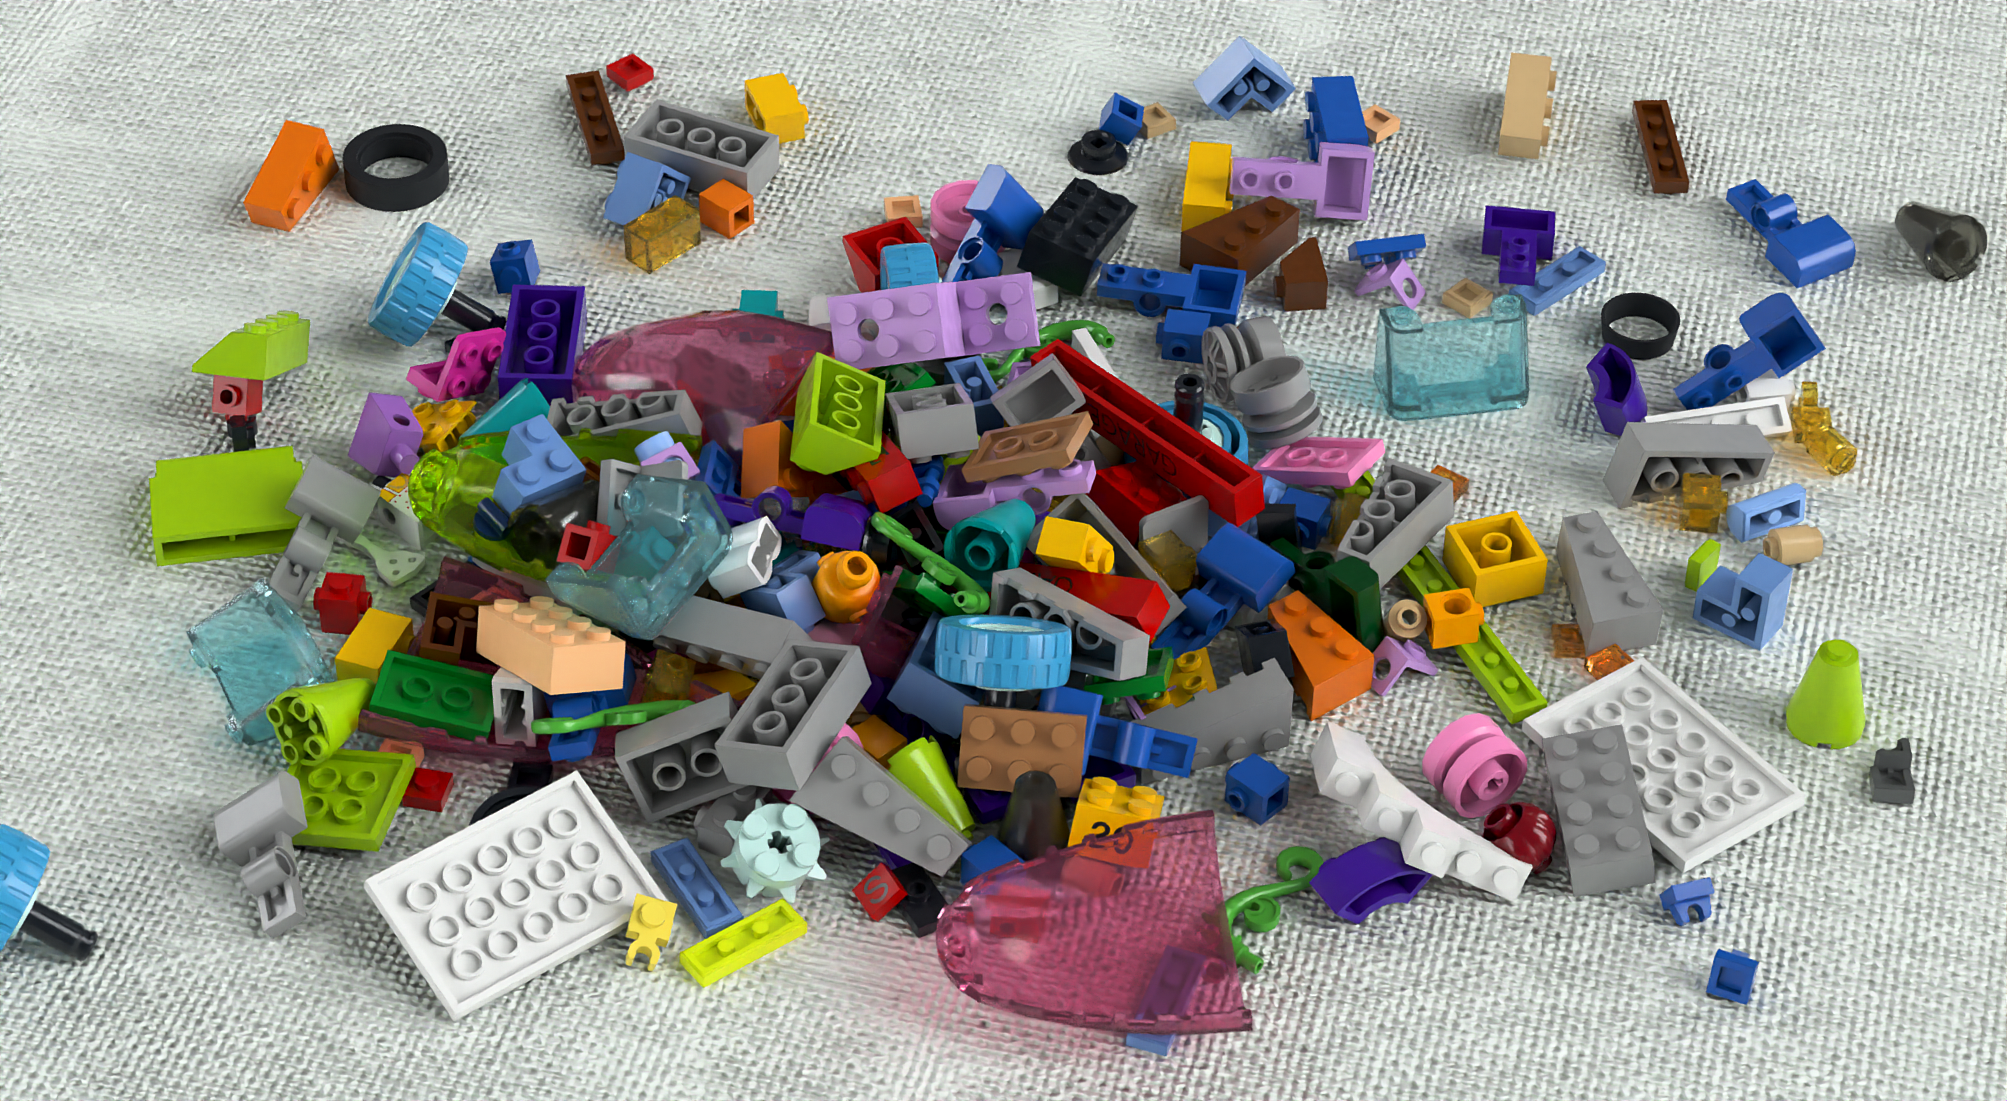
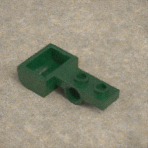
(1342, 589)

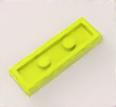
(743, 942)

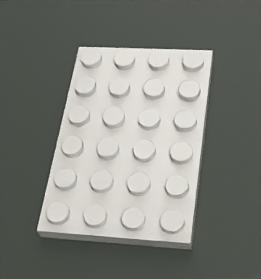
(1691, 772)
(512, 894)

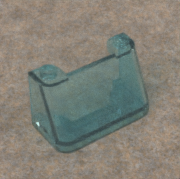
(1452, 363)
(655, 562)
(257, 653)

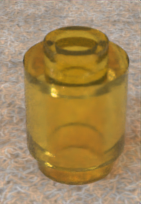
(1830, 449)
(1343, 514)

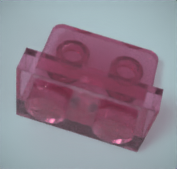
(880, 640)

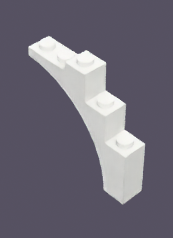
(1426, 837)

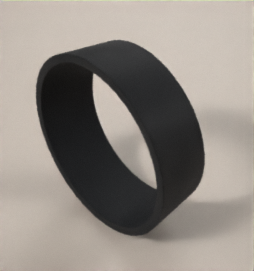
(1644, 306)

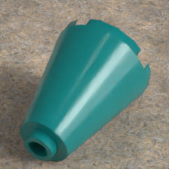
(516, 406)
(990, 540)

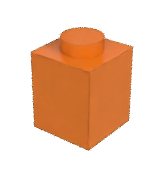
(726, 208)

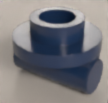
(491, 521)

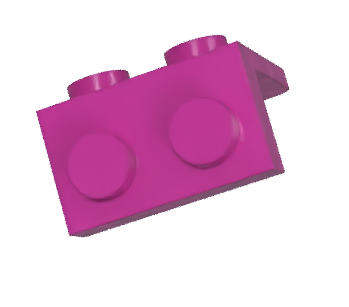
(466, 367)

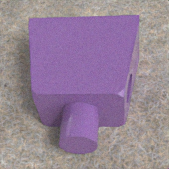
(386, 436)

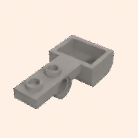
(1044, 394)
(329, 506)
(257, 836)

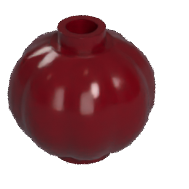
(1522, 833)

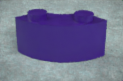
(1617, 389)
(1368, 879)

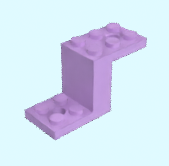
(934, 321)

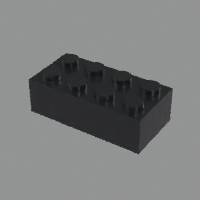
(1077, 236)

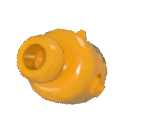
(845, 585)

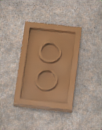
(1027, 448)
(1007, 742)

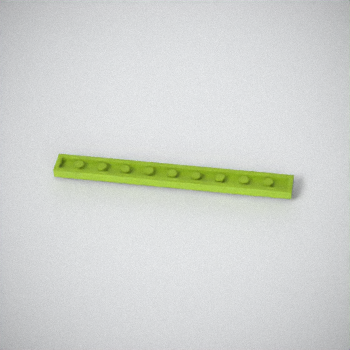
(1488, 657)

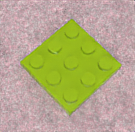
(352, 798)

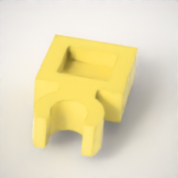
(650, 927)

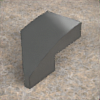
(1891, 775)

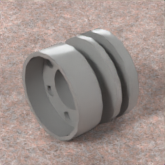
(1231, 350)
(1276, 402)

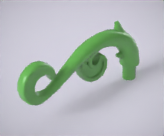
(1047, 335)
(970, 595)
(620, 715)
(1262, 900)

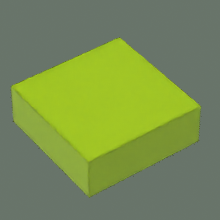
(1702, 564)

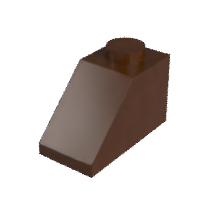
(1302, 279)

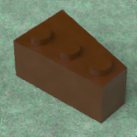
(1243, 238)

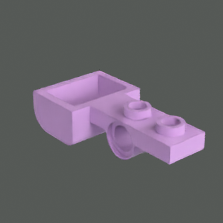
(1336, 183)
(963, 499)

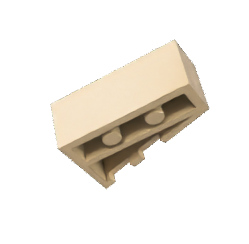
(1526, 106)

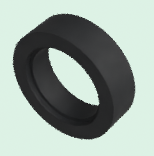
(396, 193)

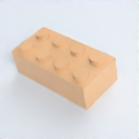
(550, 646)

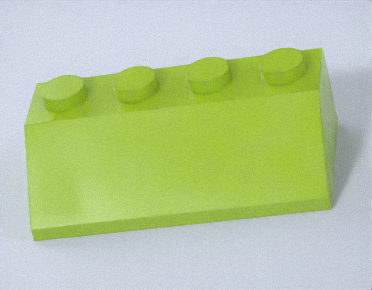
(259, 348)
(837, 417)

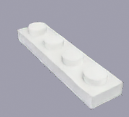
(1768, 414)

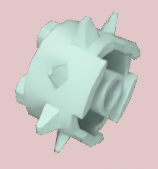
(763, 867)

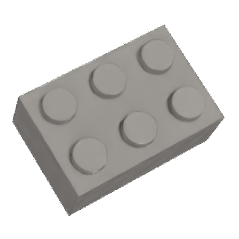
(932, 422)
(674, 758)

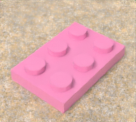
(1322, 461)

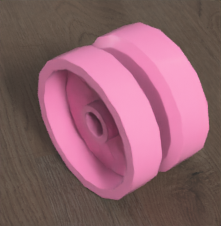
(950, 218)
(1474, 765)

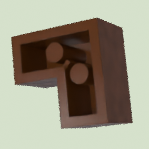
(451, 630)

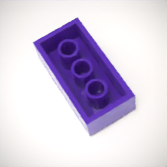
(544, 339)

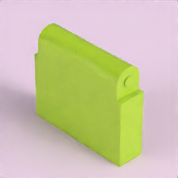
(223, 505)

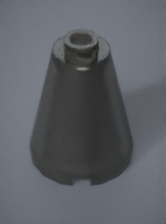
(1942, 239)
(542, 526)
(1034, 817)

